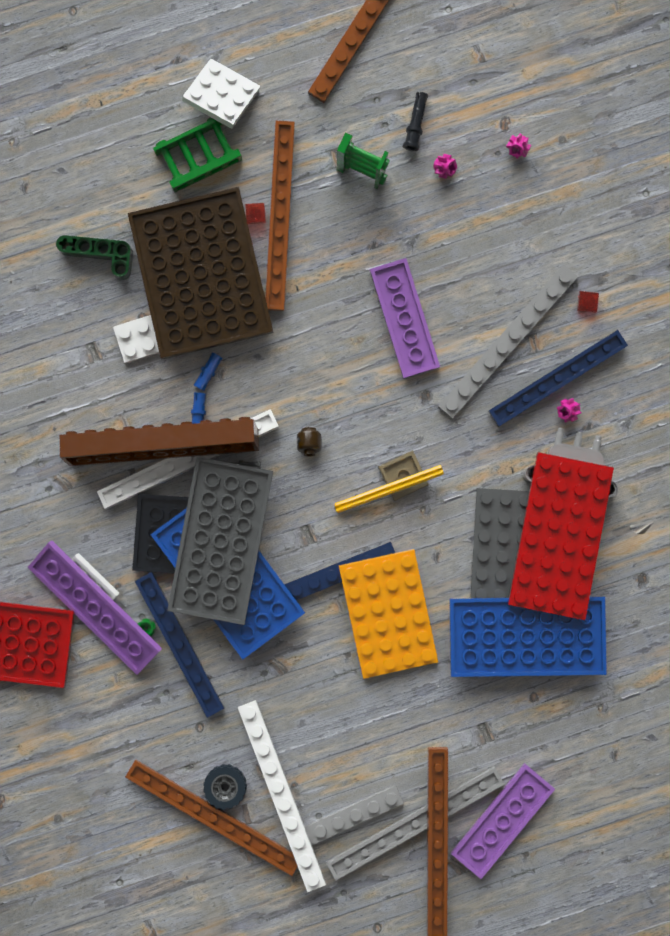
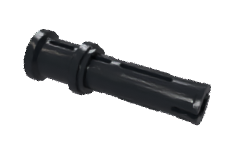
(414, 130)

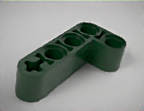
(94, 251)

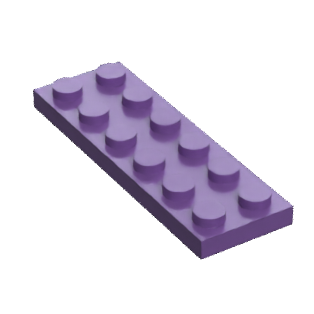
(404, 318)
(502, 821)

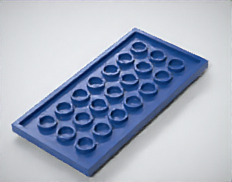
(270, 602)
(519, 641)

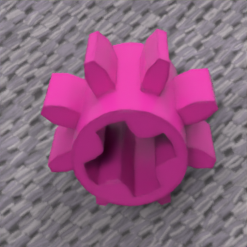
(518, 146)
(445, 166)
(569, 410)

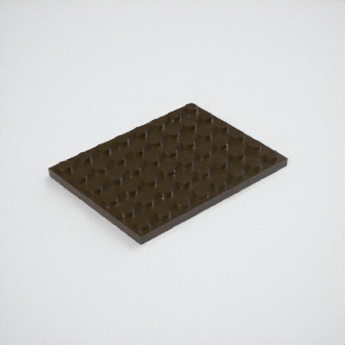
(200, 273)

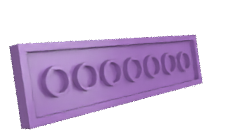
(94, 607)

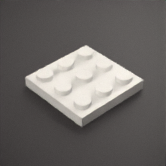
(221, 93)

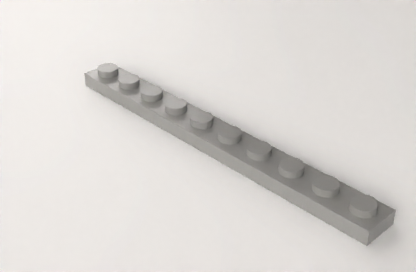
(507, 341)
(411, 825)

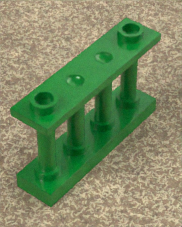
(361, 161)
(196, 172)

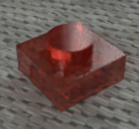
(255, 213)
(587, 301)

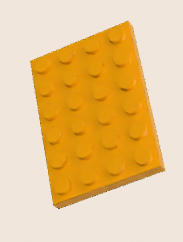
(388, 613)

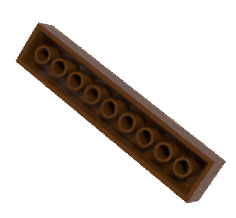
(159, 442)

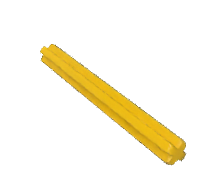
(389, 489)

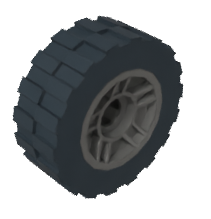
(220, 797)

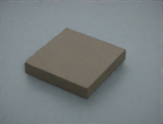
(401, 468)

